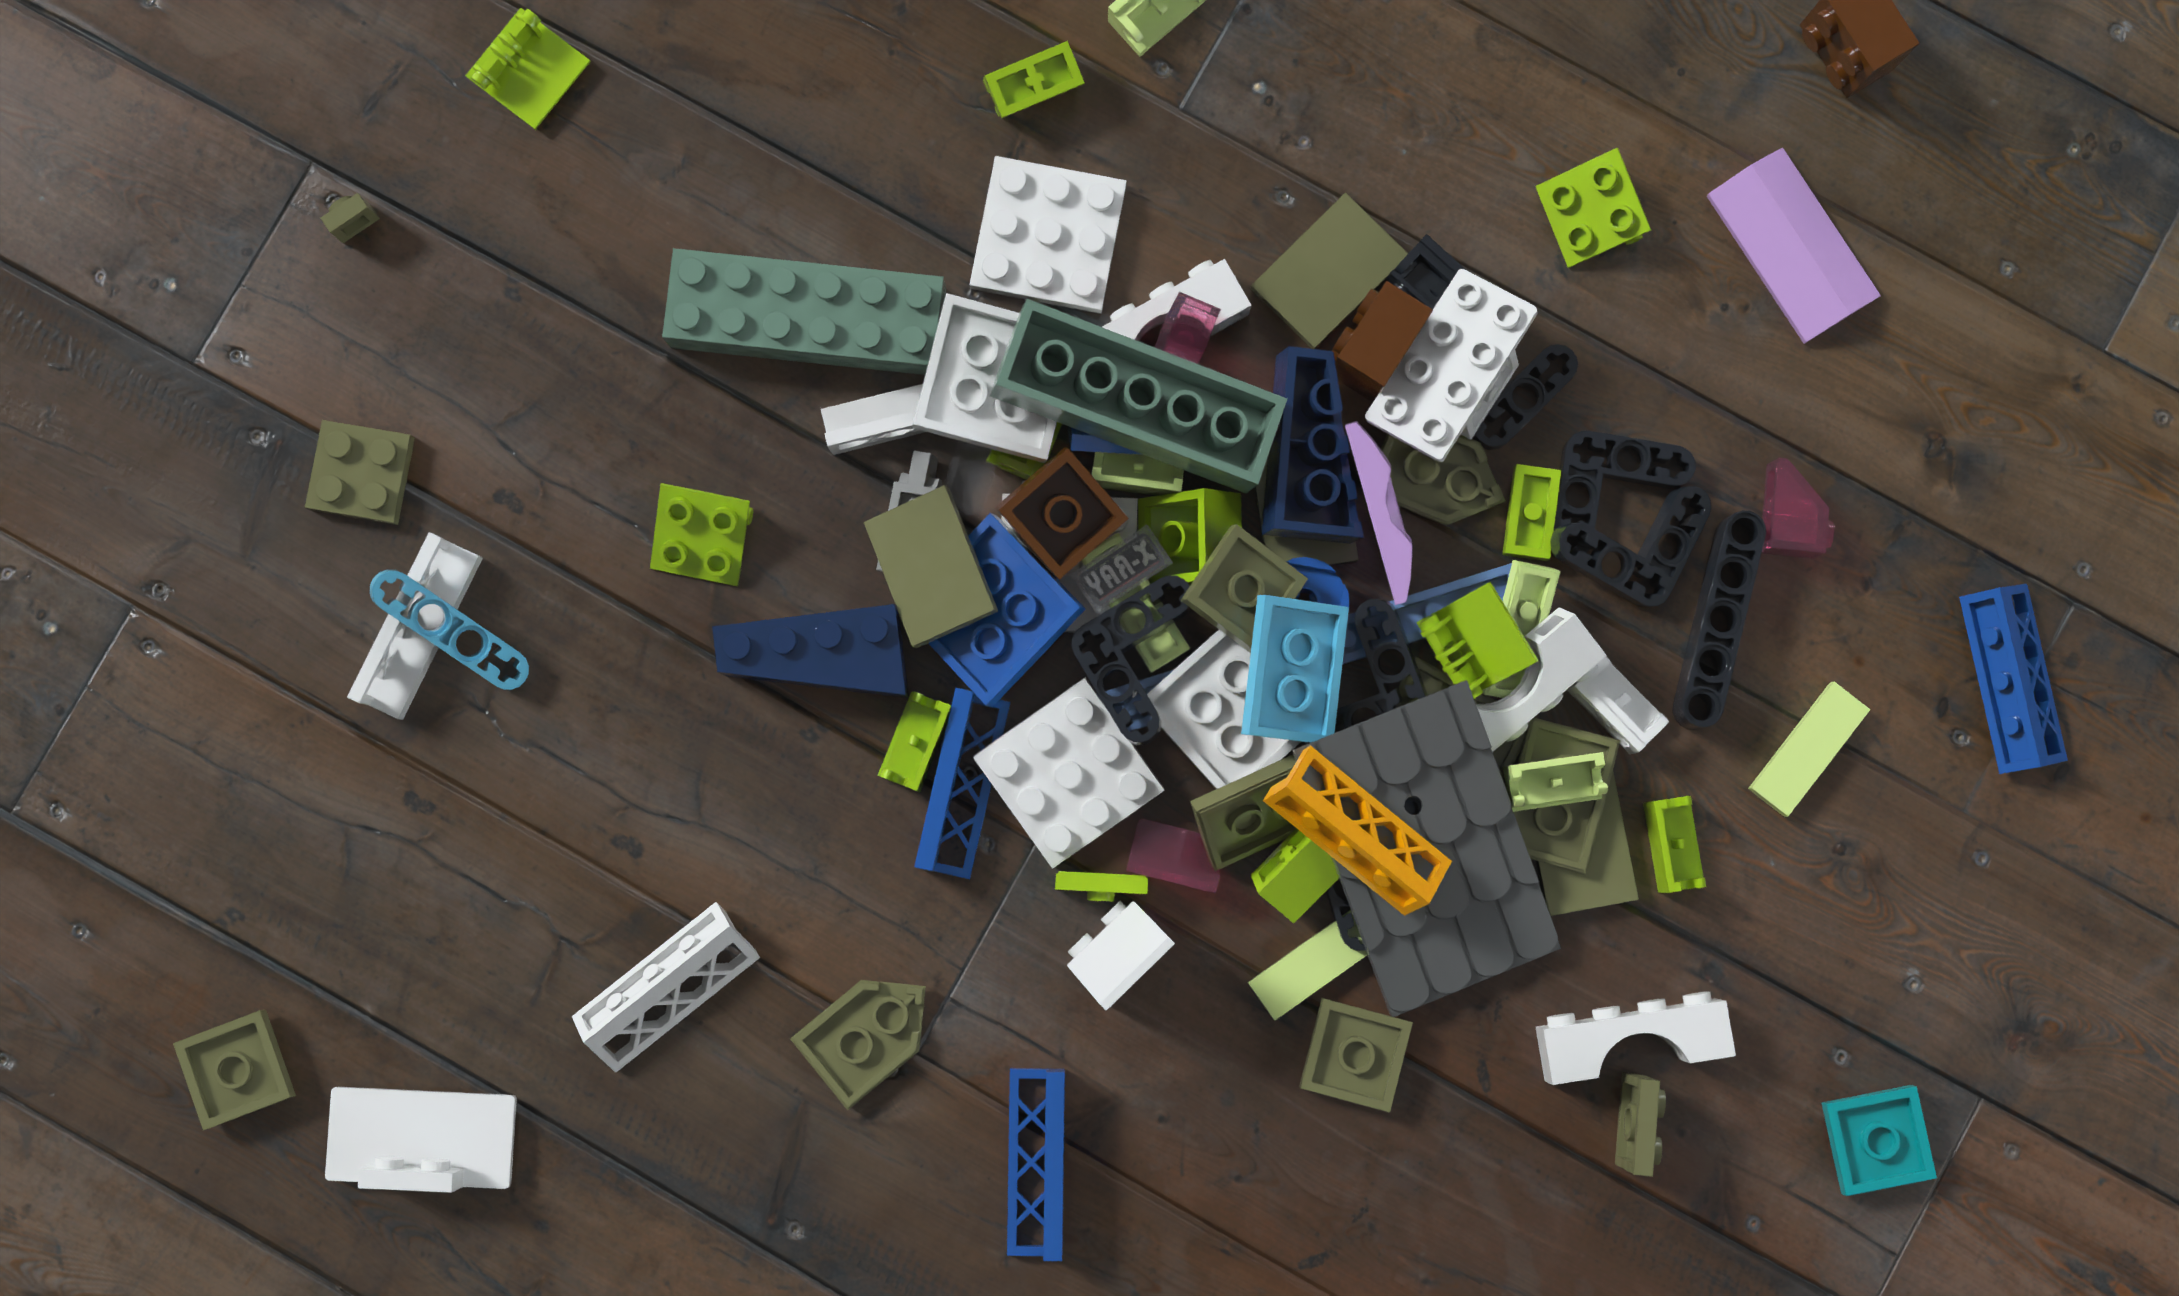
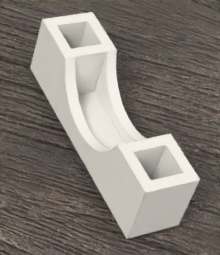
(1207, 282)
(1564, 655)
(1576, 1048)

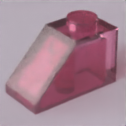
(1794, 514)

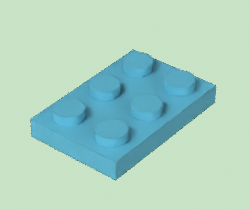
(1294, 669)

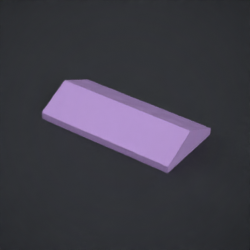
(1793, 245)

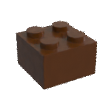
(1857, 40)
(1384, 334)
(1061, 512)

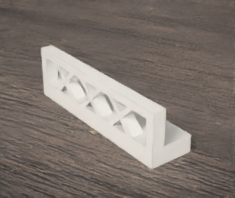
(871, 420)
(399, 653)
(658, 982)

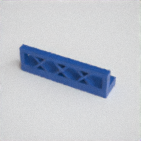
(2010, 679)
(944, 784)
(1054, 1163)

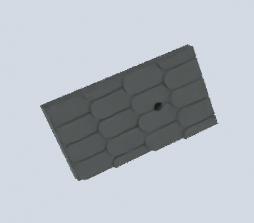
(1490, 900)

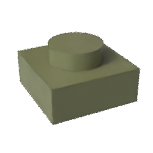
(349, 217)

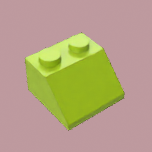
(1189, 526)

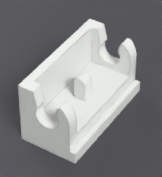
(1619, 707)

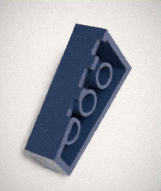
(1308, 463)
(830, 650)

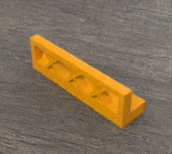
(1356, 841)

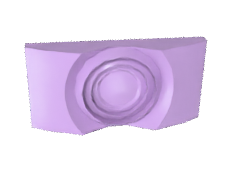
(1383, 509)

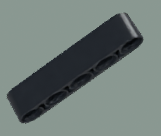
(1734, 604)

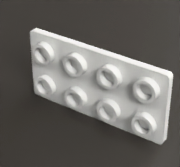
(1454, 367)
(420, 1139)

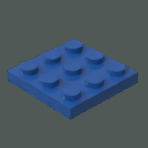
(1029, 619)

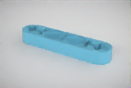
(447, 633)

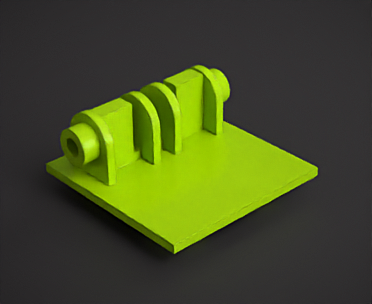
(528, 68)
(1593, 208)
(700, 534)
(1477, 640)

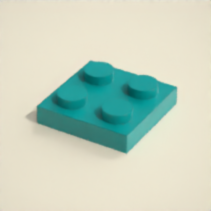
(1879, 1140)

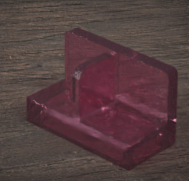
(1188, 328)
(1171, 856)

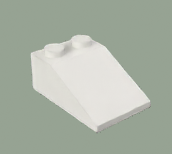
(1118, 953)

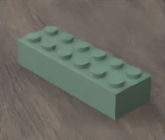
(802, 311)
(1138, 397)

